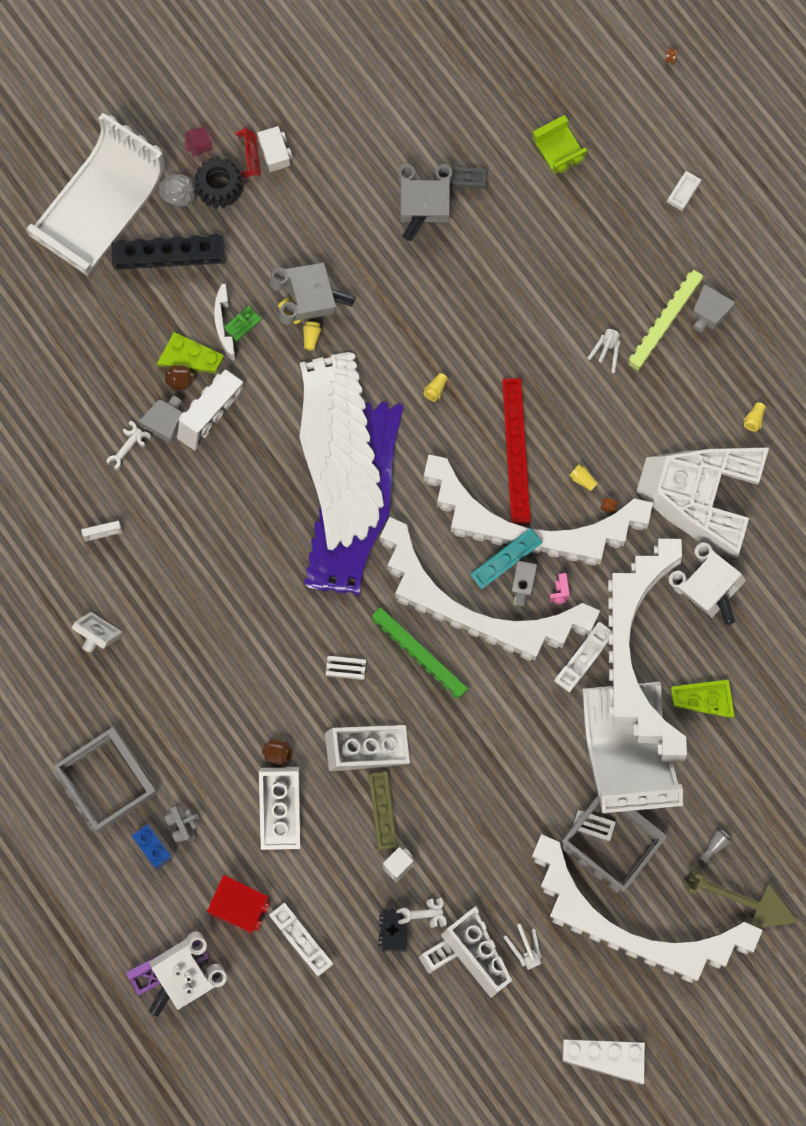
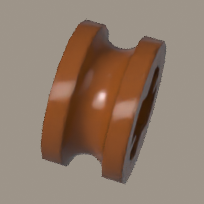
(671, 54)
(609, 505)

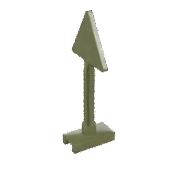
(769, 910)

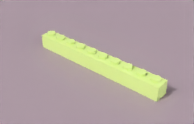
(666, 319)

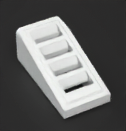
(427, 963)

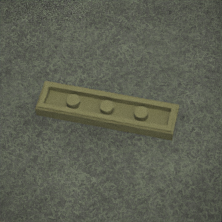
(382, 811)

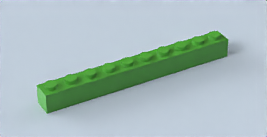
(421, 655)

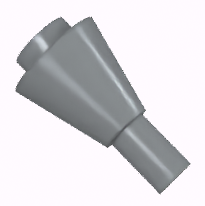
(717, 843)

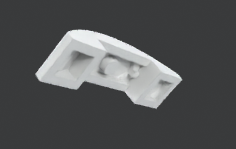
(222, 302)
(584, 657)
(301, 940)

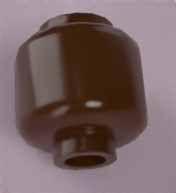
(179, 377)
(277, 752)

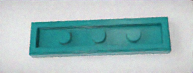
(506, 558)

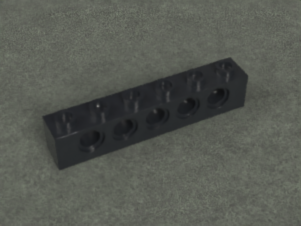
(177, 257)

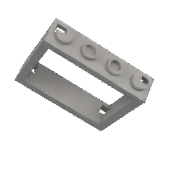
(71, 791)
(600, 873)

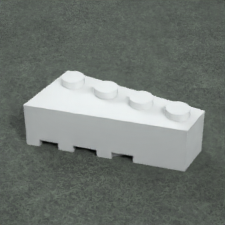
(477, 952)

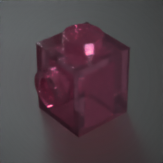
(197, 141)

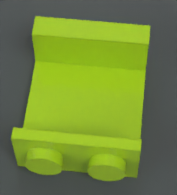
(558, 145)

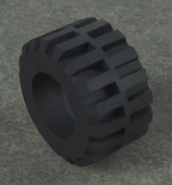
(215, 169)

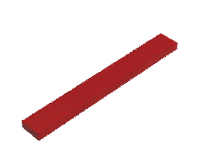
(516, 451)

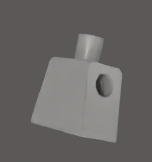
(711, 309)
(163, 419)
(524, 573)

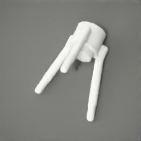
(609, 340)
(530, 958)

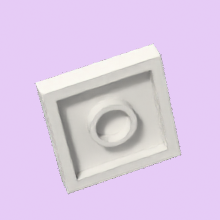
(96, 631)

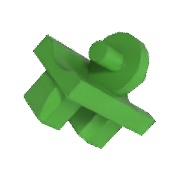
(242, 323)

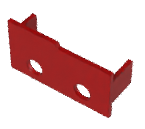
(251, 153)

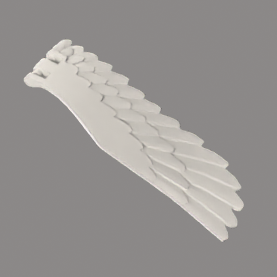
(338, 450)

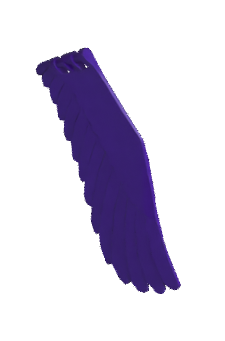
(350, 561)

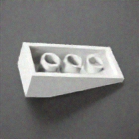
(366, 747)
(279, 807)

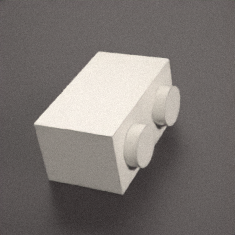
(274, 149)
(398, 864)

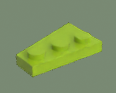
(190, 353)
(704, 697)

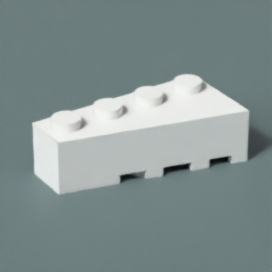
(208, 408)
(615, 1059)

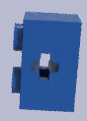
(152, 847)

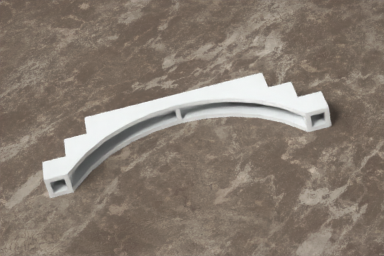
(577, 544)
(517, 636)
(629, 701)
(682, 958)

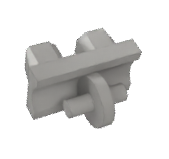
(185, 822)

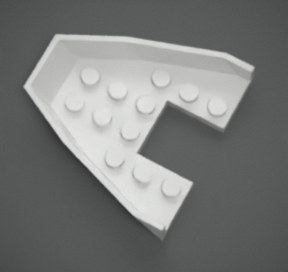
(685, 488)

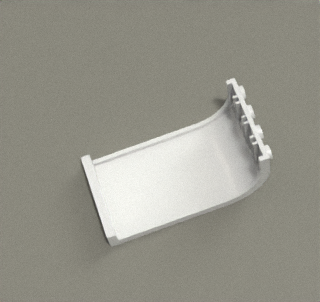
(100, 197)
(625, 771)

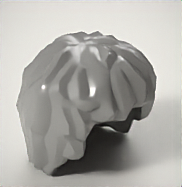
(178, 190)

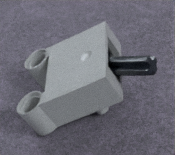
(423, 199)
(308, 291)

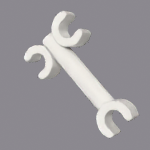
(135, 435)
(434, 912)

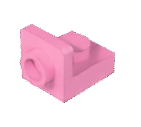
(562, 587)

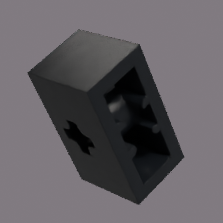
(392, 943)

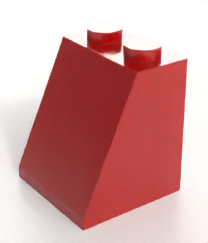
(238, 905)

